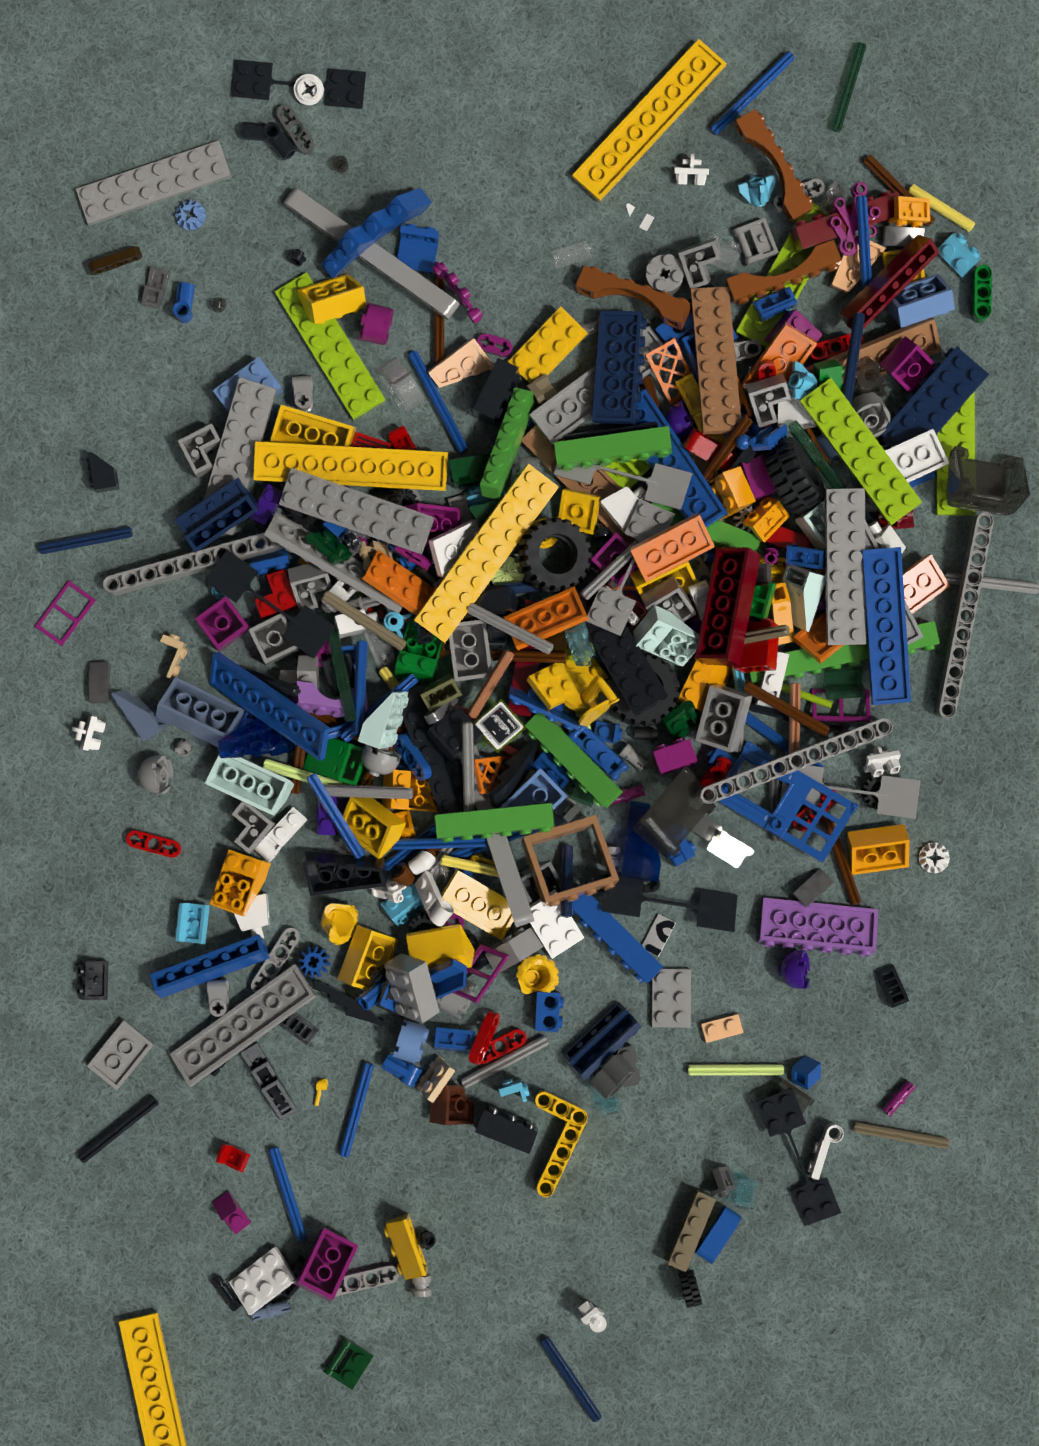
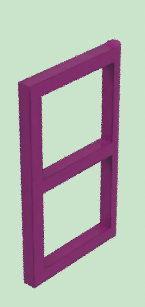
(76, 621)
(841, 717)
(489, 978)

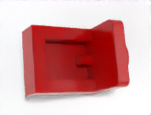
(401, 440)
(233, 1157)

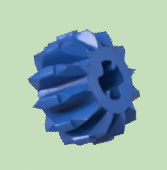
(320, 965)

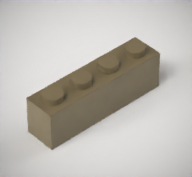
(691, 1230)

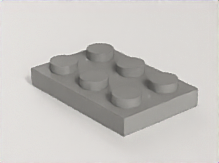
(671, 998)
(120, 1055)

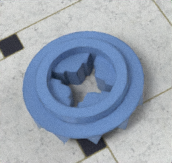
(191, 223)

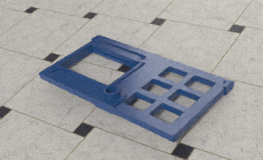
(788, 807)

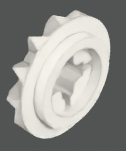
(300, 87)
(928, 864)

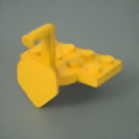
(574, 687)

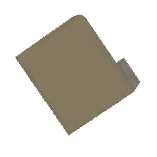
(542, 390)

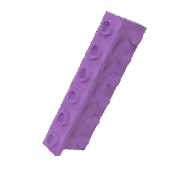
(818, 927)

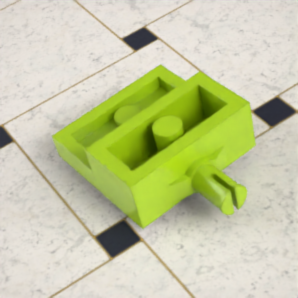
(634, 467)

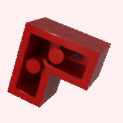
(282, 596)

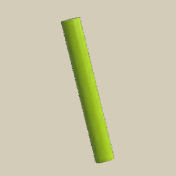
(810, 697)

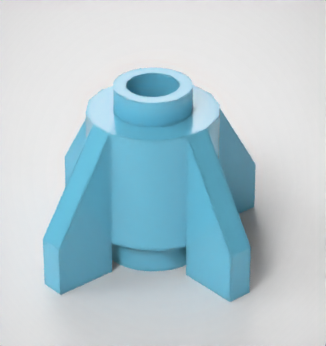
(757, 190)
(801, 381)
(400, 621)

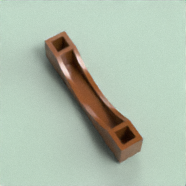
(754, 132)
(597, 284)
(746, 285)

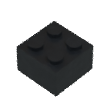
(448, 733)

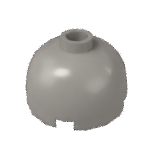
(379, 760)
(155, 773)

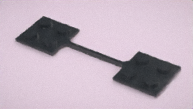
(255, 79)
(306, 630)
(713, 910)
(781, 1115)

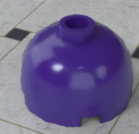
(680, 420)
(795, 969)

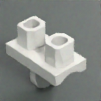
(682, 172)
(88, 742)
(881, 760)
(593, 1317)

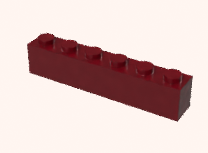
(819, 231)
(891, 280)
(521, 673)

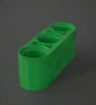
(984, 285)

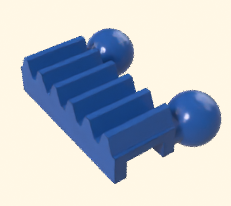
(763, 438)

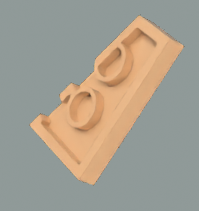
(849, 269)
(460, 364)

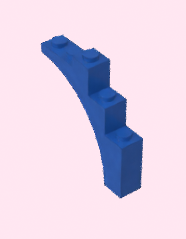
(376, 226)

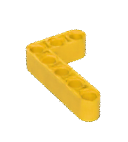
(562, 1141)

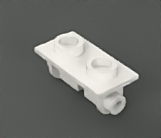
(391, 891)

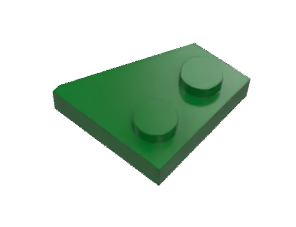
(762, 600)

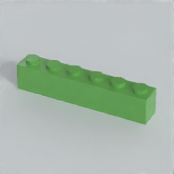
(507, 444)
(613, 448)
(721, 533)
(574, 759)
(494, 821)

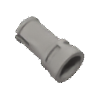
(628, 753)

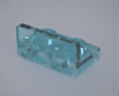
(580, 644)

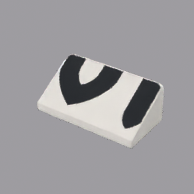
(658, 935)

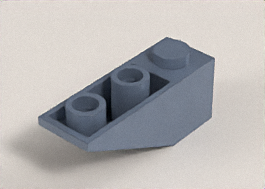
(139, 715)

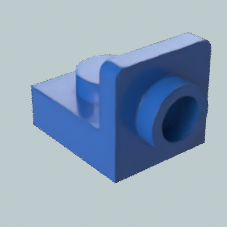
(608, 732)
(714, 754)

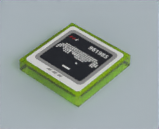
(499, 725)

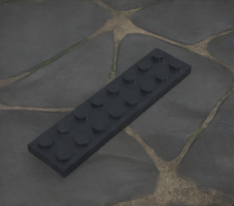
(623, 660)
(446, 778)

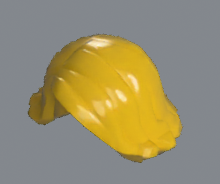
(339, 922)
(537, 974)

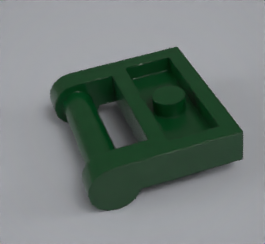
(329, 546)
(677, 724)
(354, 1366)

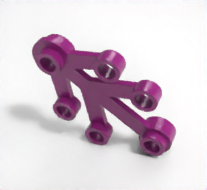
(851, 221)
(463, 294)

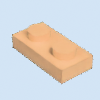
(722, 1028)

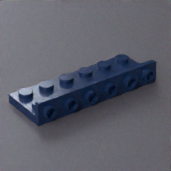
(619, 367)
(937, 398)

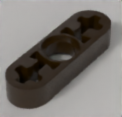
(115, 260)

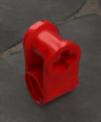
(717, 771)

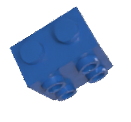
(418, 247)
(275, 560)

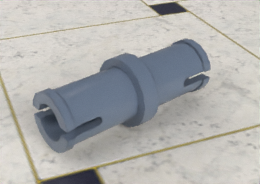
(272, 1310)

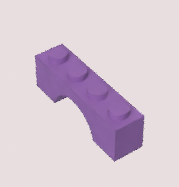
(314, 702)

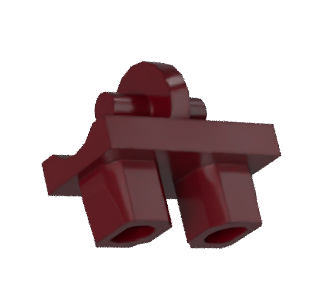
(903, 523)

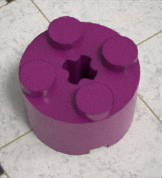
(376, 324)

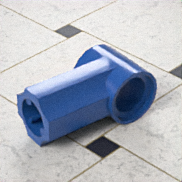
(184, 300)
(371, 995)
(405, 1071)

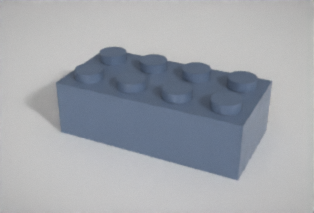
(198, 712)

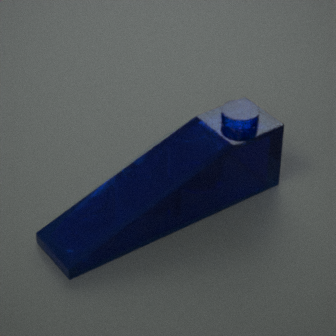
(254, 739)
(639, 857)

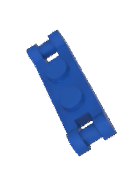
(599, 751)

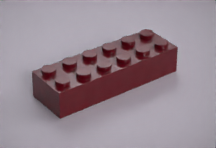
(728, 606)

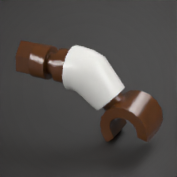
(417, 865)

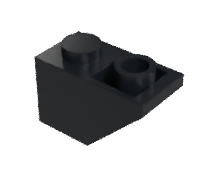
(104, 476)

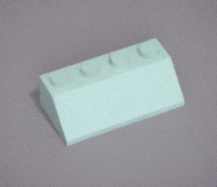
(250, 783)

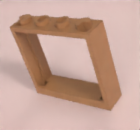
(560, 831)

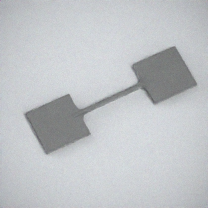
(665, 486)
(611, 607)
(895, 796)

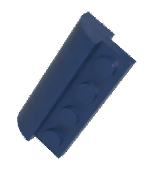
(217, 514)
(602, 1040)

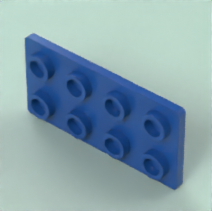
(536, 705)

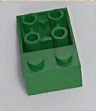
(418, 658)
(340, 763)

